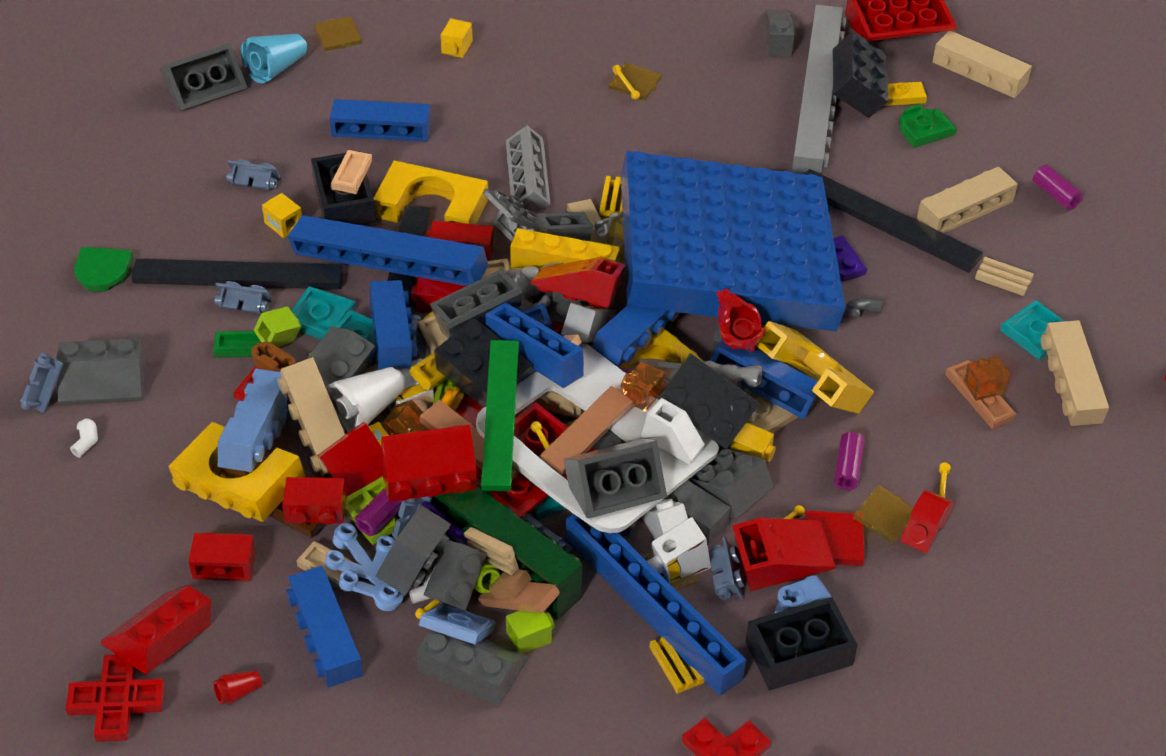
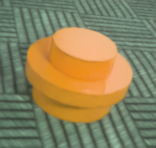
(452, 397)

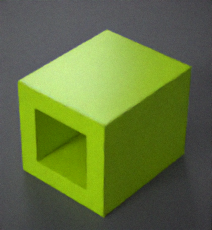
(277, 327)
(529, 630)

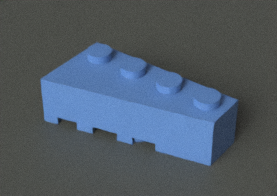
(254, 423)

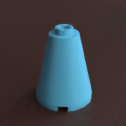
(271, 54)

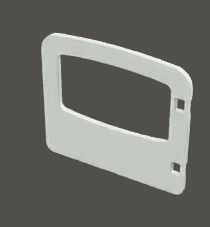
(597, 378)

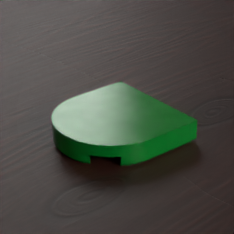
(924, 125)
(102, 267)

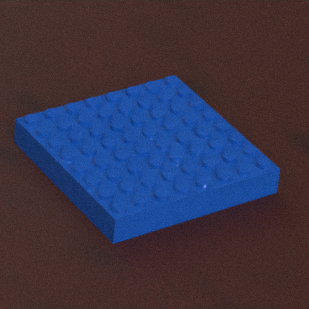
(730, 228)

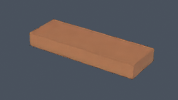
(992, 409)
(533, 598)

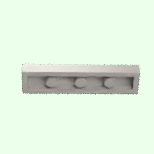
(532, 164)

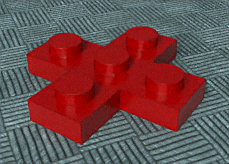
(114, 698)
(708, 741)

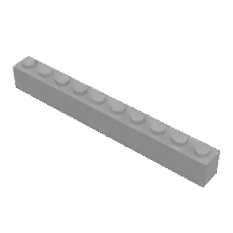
(818, 92)

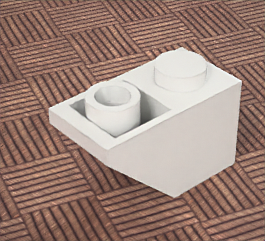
(672, 431)
(664, 517)

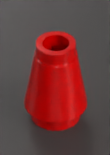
(235, 686)

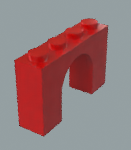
(430, 290)

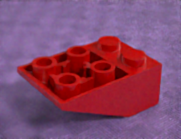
(589, 280)
(781, 550)

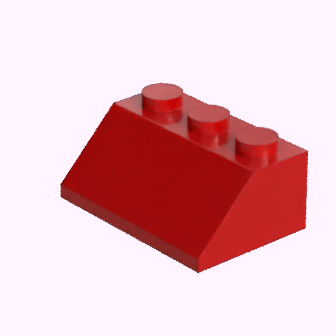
(428, 463)
(161, 628)

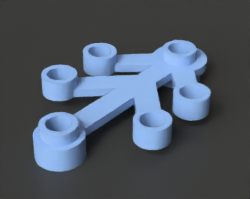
(345, 538)

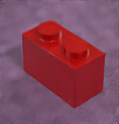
(314, 500)
(222, 556)

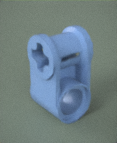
(801, 593)

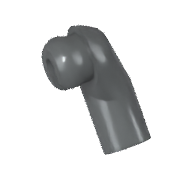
(865, 304)

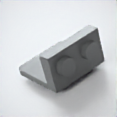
(510, 213)

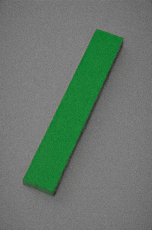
(500, 416)

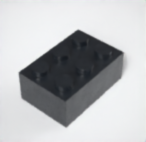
(860, 75)
(340, 205)
(466, 360)
(709, 400)
(801, 643)

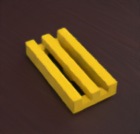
(610, 183)
(668, 670)

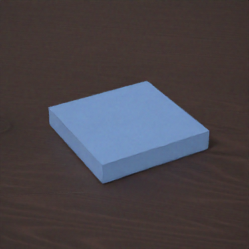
(458, 623)

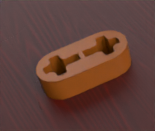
(276, 357)

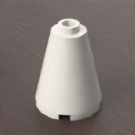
(365, 395)

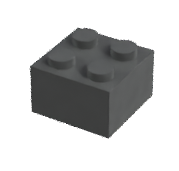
(414, 551)

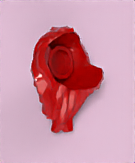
(738, 322)

